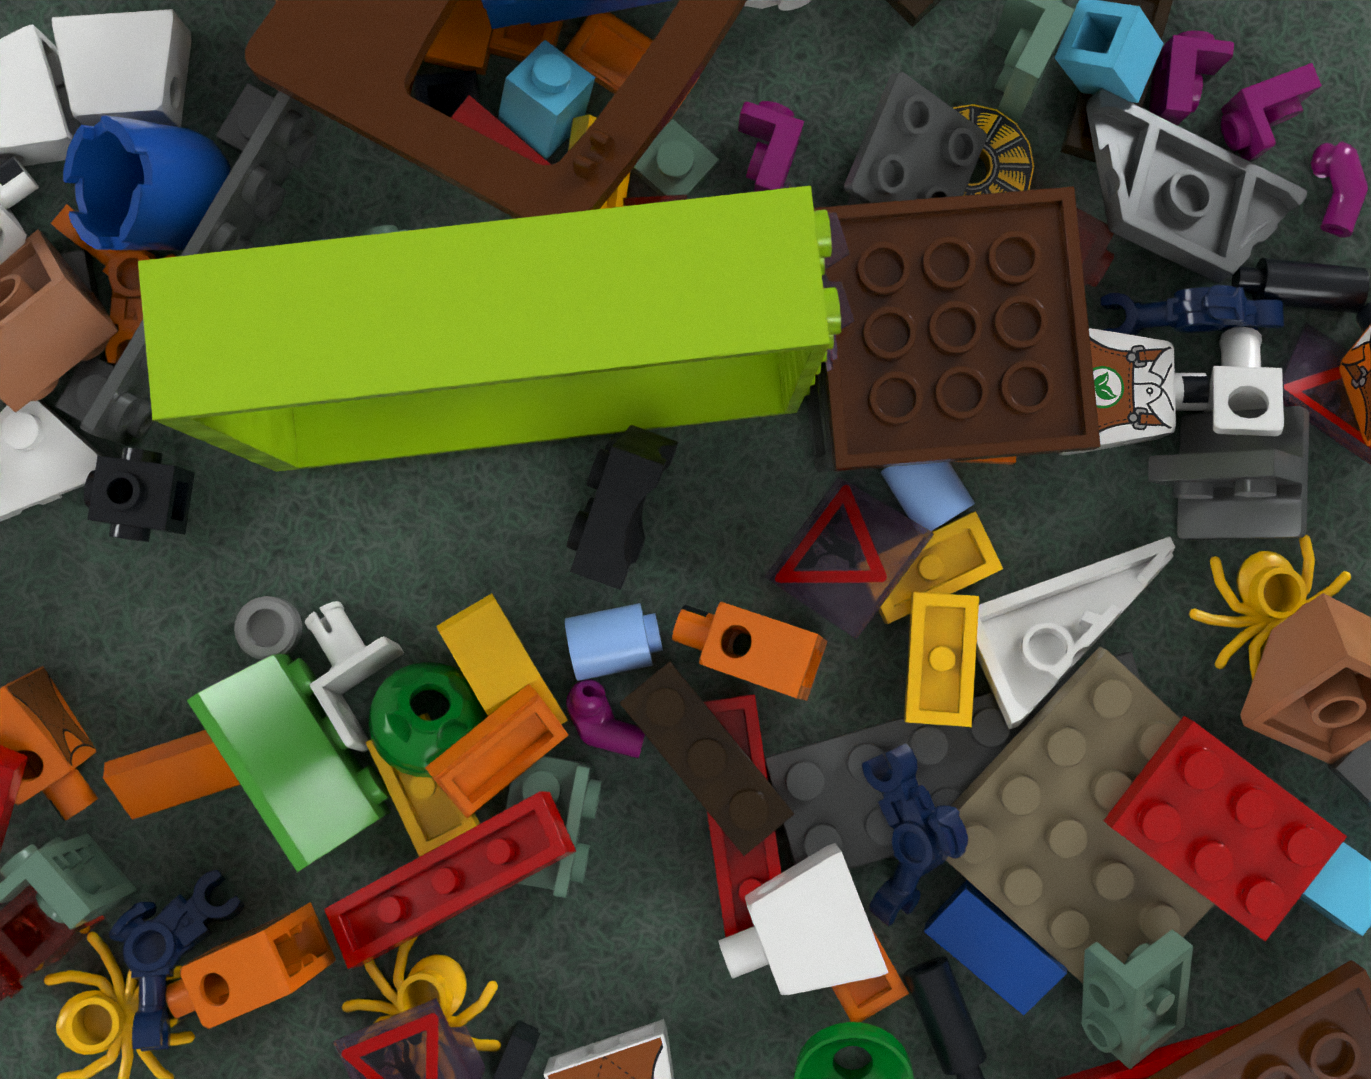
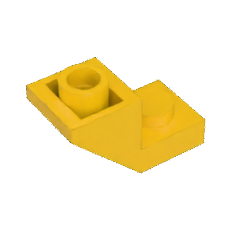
(493, 656)

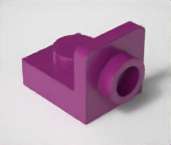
(1175, 84)
(1263, 105)
(779, 127)

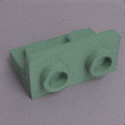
(1031, 35)
(575, 798)
(71, 879)
(1136, 1003)

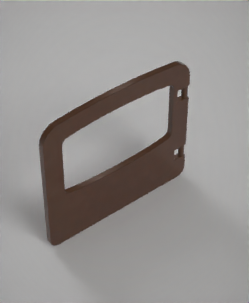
(363, 54)

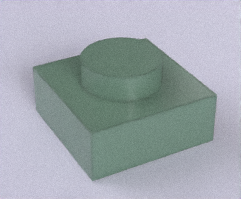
(675, 162)

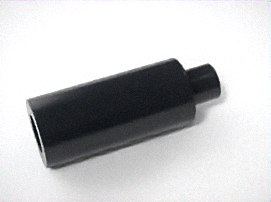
(1306, 284)
(946, 1018)

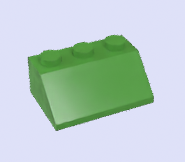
(290, 758)

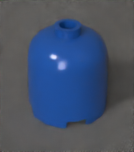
(141, 183)

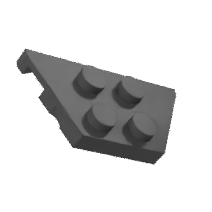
(1181, 190)

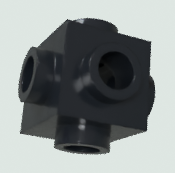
(138, 495)

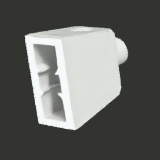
(124, 65)
(33, 100)
(807, 928)

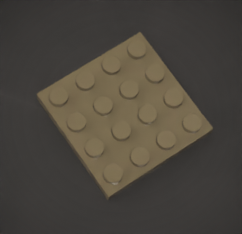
(1041, 828)

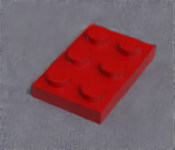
(1224, 828)

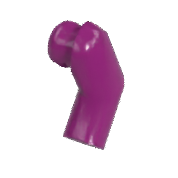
(1348, 185)
(597, 723)

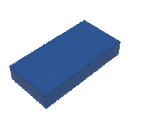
(994, 948)

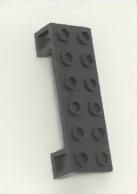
(271, 140)

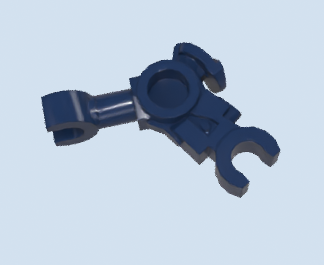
(1197, 311)
(921, 832)
(157, 946)

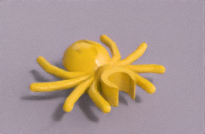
(1269, 595)
(430, 978)
(105, 1018)

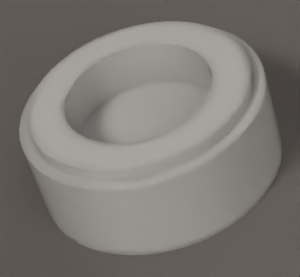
(268, 627)

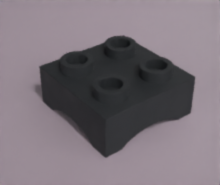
(611, 526)

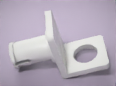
(1245, 385)
(350, 665)

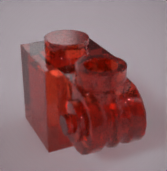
(32, 940)

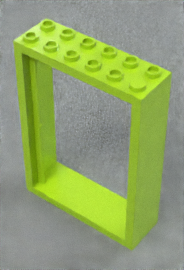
(494, 330)

